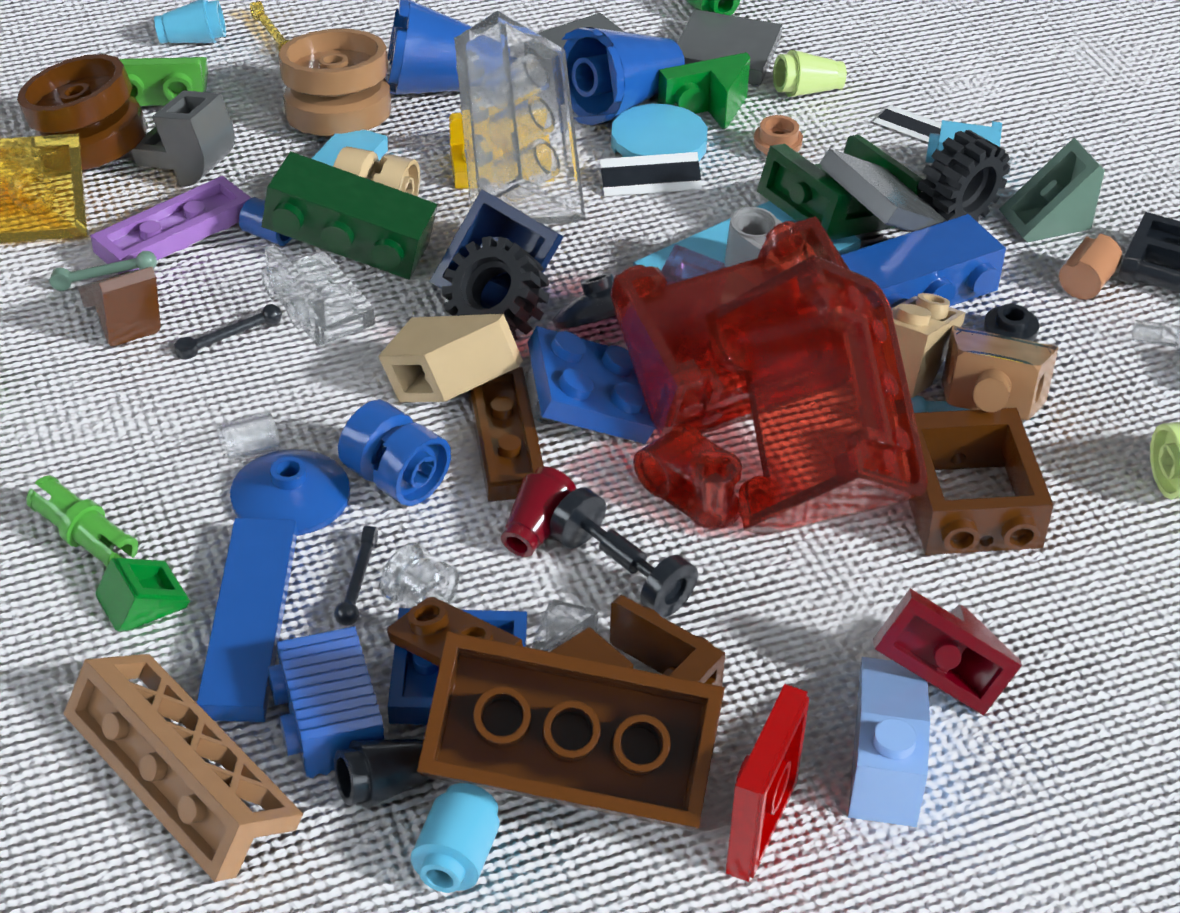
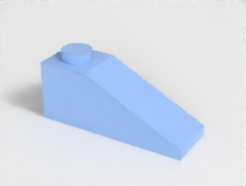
(889, 744)

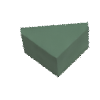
(1058, 197)

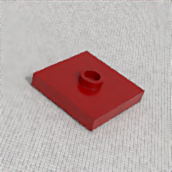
(766, 782)

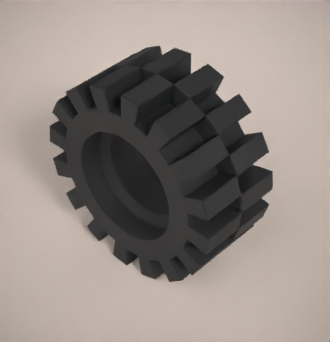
(964, 176)
(483, 265)

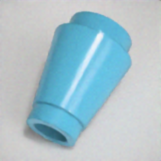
(192, 23)

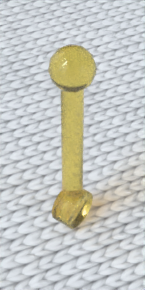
(258, 13)

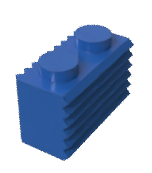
(327, 697)

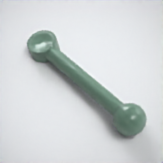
(62, 278)

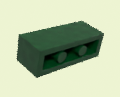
(349, 215)

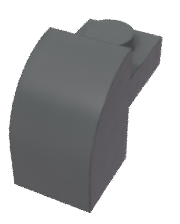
(188, 136)

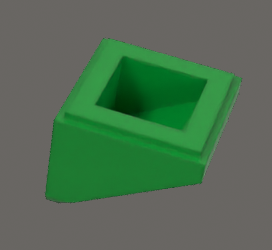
(139, 592)

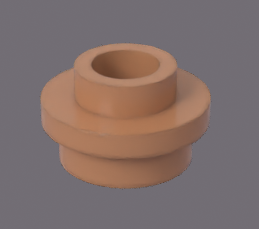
(778, 130)

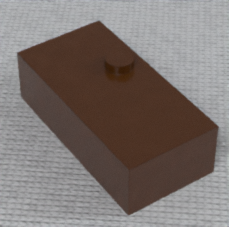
(571, 731)

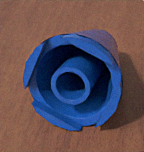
(423, 50)
(614, 70)

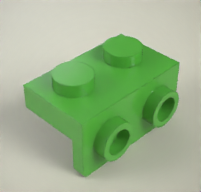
(162, 79)

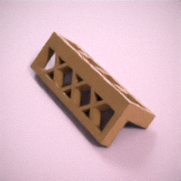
(165, 763)

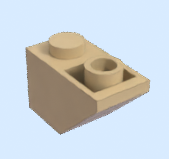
(923, 337)
(448, 356)

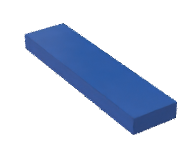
(248, 620)

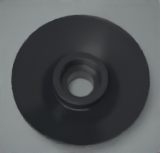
(589, 307)

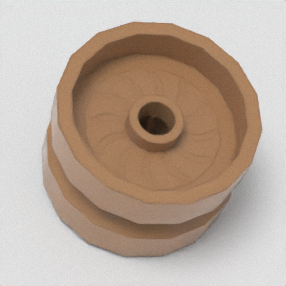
(335, 81)

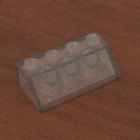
(519, 120)

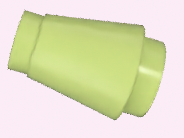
(805, 74)

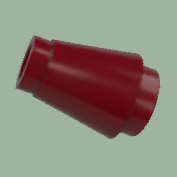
(534, 508)

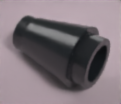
(377, 770)

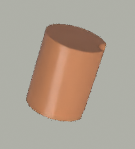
(1090, 266)

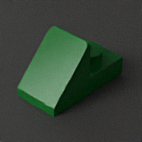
(707, 86)

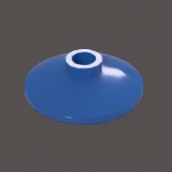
(292, 486)

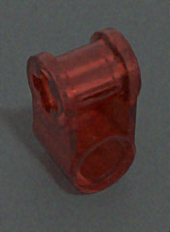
(692, 476)

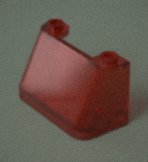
(670, 333)
(822, 397)

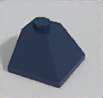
(498, 219)

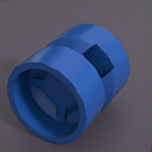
(394, 452)

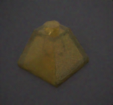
(41, 189)

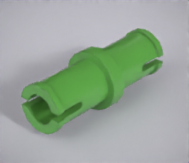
(80, 521)

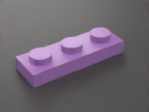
(173, 223)

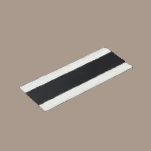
(908, 123)
(650, 174)

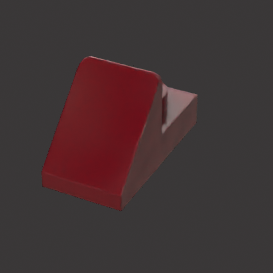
(948, 650)

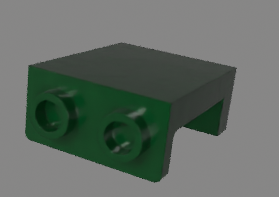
(809, 191)

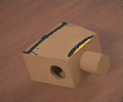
(997, 372)

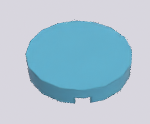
(658, 131)

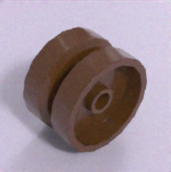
(86, 99)

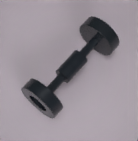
(580, 518)

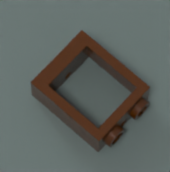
(980, 441)

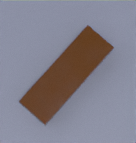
(505, 434)

